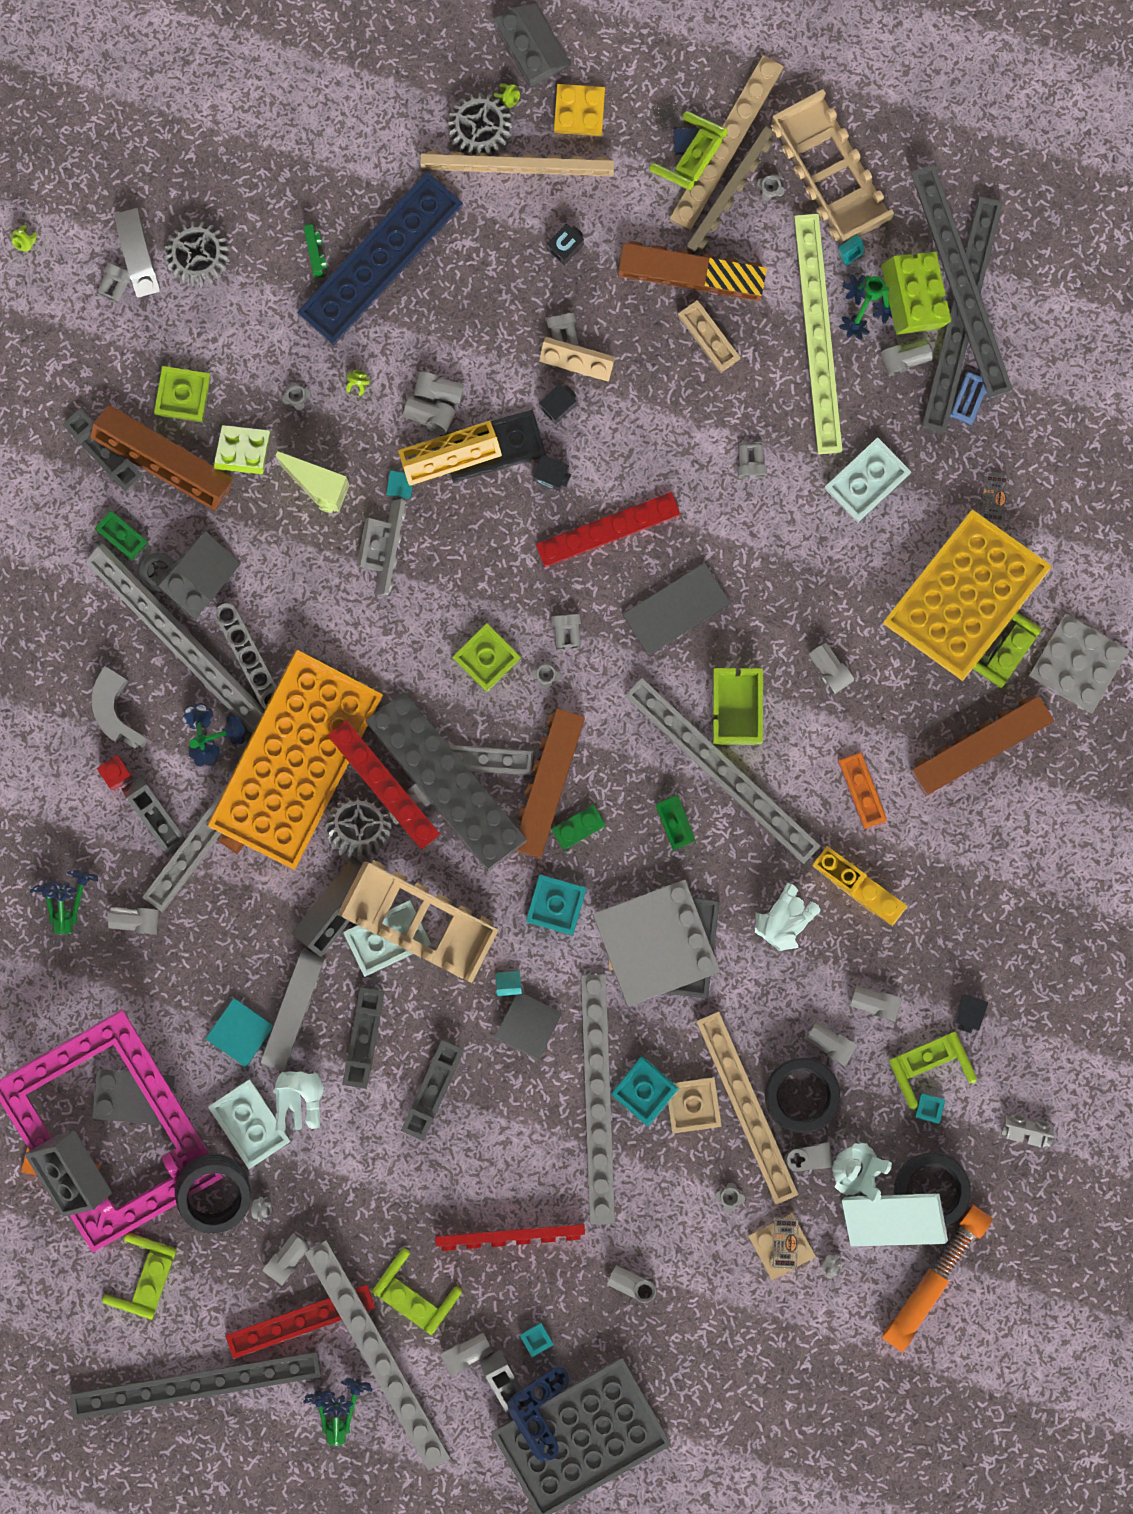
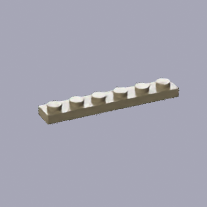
(736, 183)

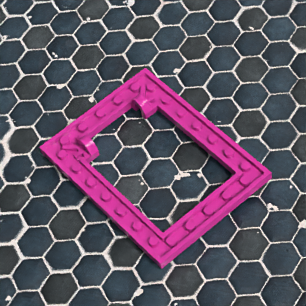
(106, 1220)

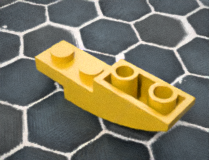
(859, 886)

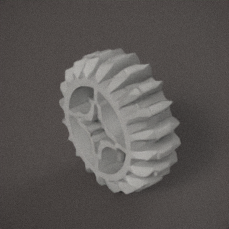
(469, 121)
(192, 263)
(345, 833)

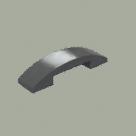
(116, 466)
(363, 1038)
(432, 1090)

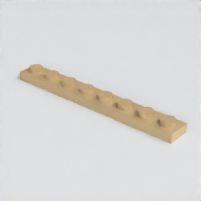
(737, 124)
(508, 164)
(747, 1108)

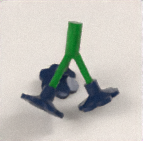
(203, 747)

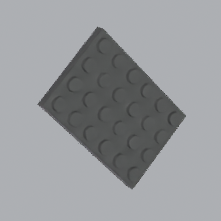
(600, 1434)

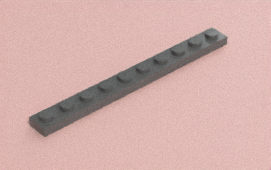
(961, 281)
(955, 337)
(195, 1385)

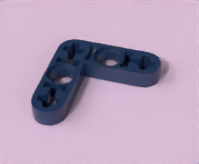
(530, 1412)

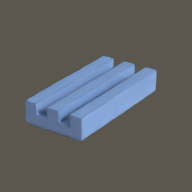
(969, 420)

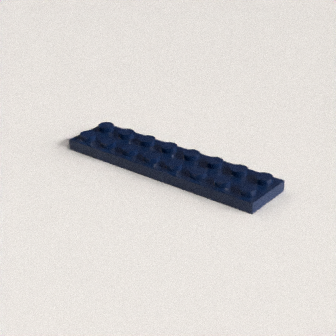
(380, 258)

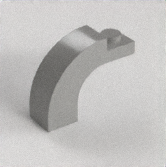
(136, 252)
(104, 706)

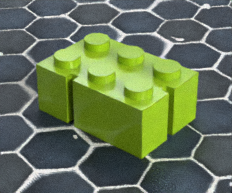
(916, 293)
(737, 706)

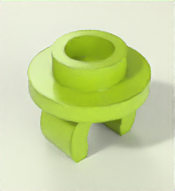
(510, 95)
(21, 240)
(357, 378)

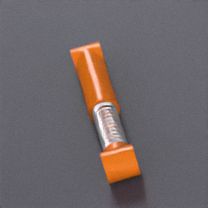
(933, 1283)

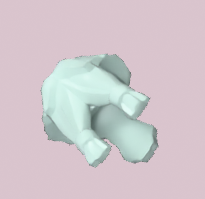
(784, 921)
(288, 1090)
(846, 1170)

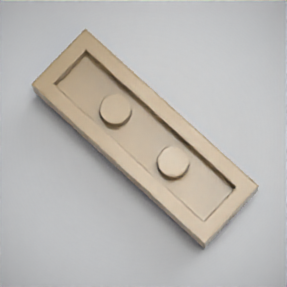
(709, 336)
(577, 359)

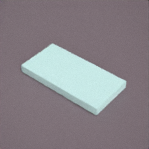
(895, 1220)

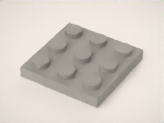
(1078, 663)

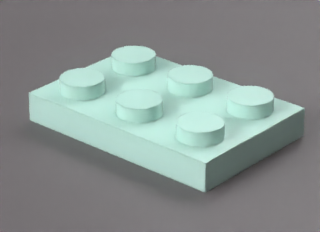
(867, 480)
(376, 952)
(249, 1124)

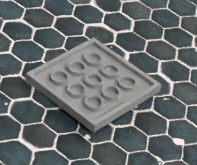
(656, 943)

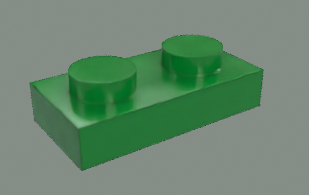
(313, 241)
(121, 535)
(675, 822)
(578, 827)

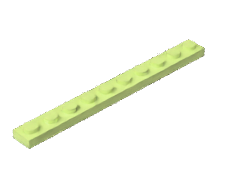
(818, 334)

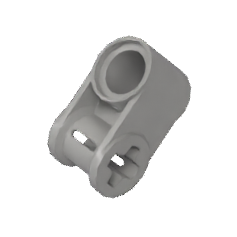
(813, 1157)

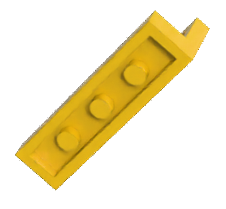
(451, 455)

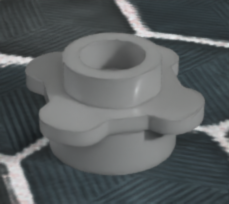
(764, 184)
(295, 389)
(539, 675)
(722, 1196)
(261, 1209)
(832, 1266)

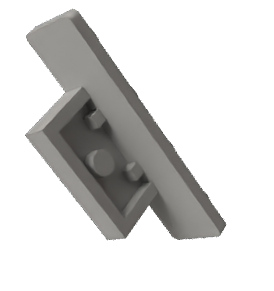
(380, 546)

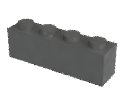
(322, 923)

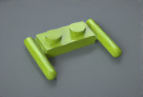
(697, 155)
(1010, 651)
(926, 1058)
(151, 1280)
(408, 1301)

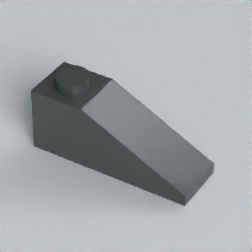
(153, 814)
(501, 1379)

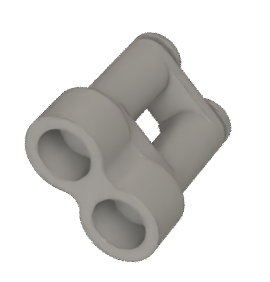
(120, 276)
(563, 322)
(751, 469)
(566, 622)

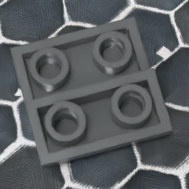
(528, 1026)

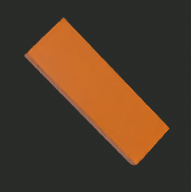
(862, 790)

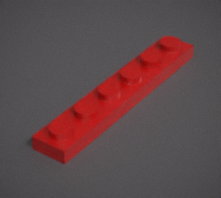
(608, 529)
(384, 785)
(499, 1238)
(290, 1325)

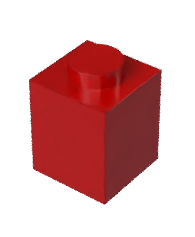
(115, 773)

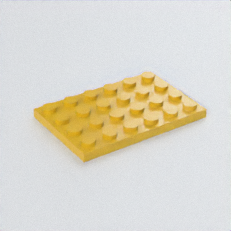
(967, 595)

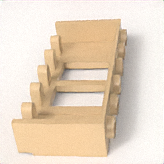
(809, 125)
(460, 947)

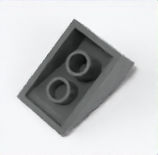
(198, 575)
(121, 1099)

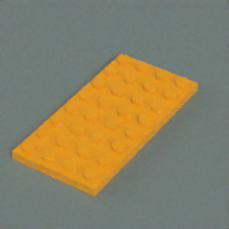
(291, 761)

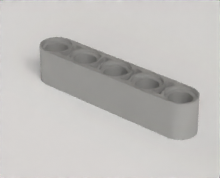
(241, 649)
(292, 1010)

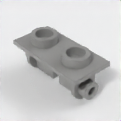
(1017, 1126)

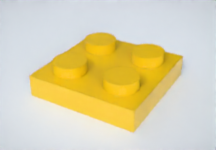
(579, 110)

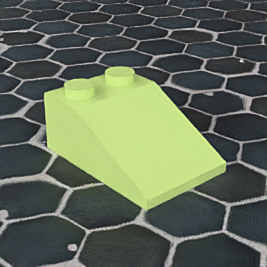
(321, 485)

